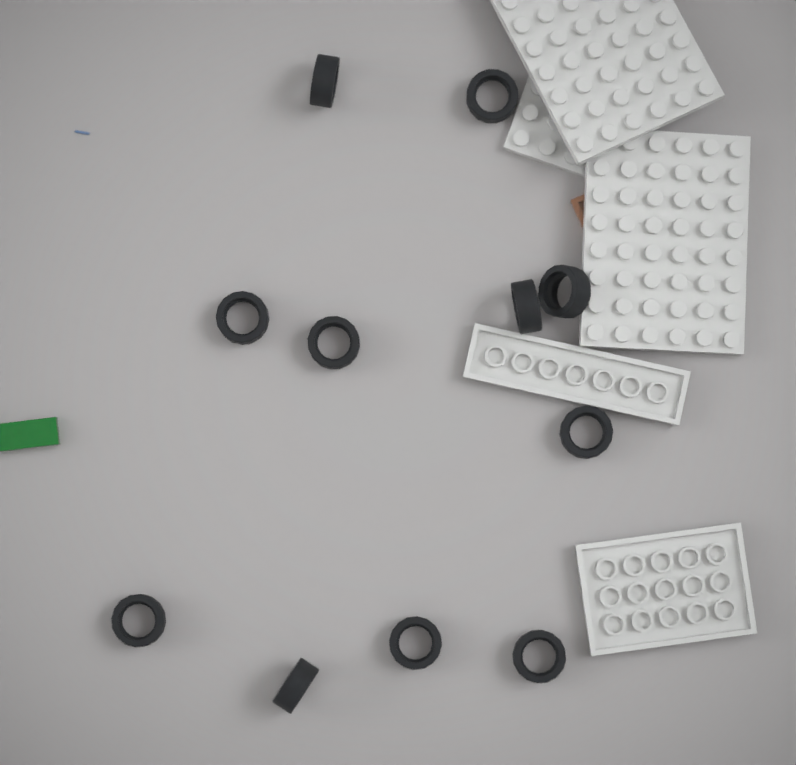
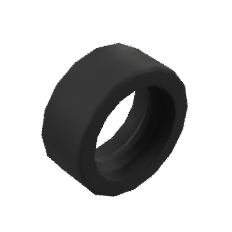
(492, 75)
(324, 80)
(549, 289)
(225, 305)
(526, 306)
(333, 321)
(606, 426)
(117, 622)
(559, 662)
(418, 663)
(295, 685)

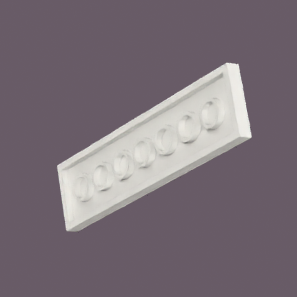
(576, 374)

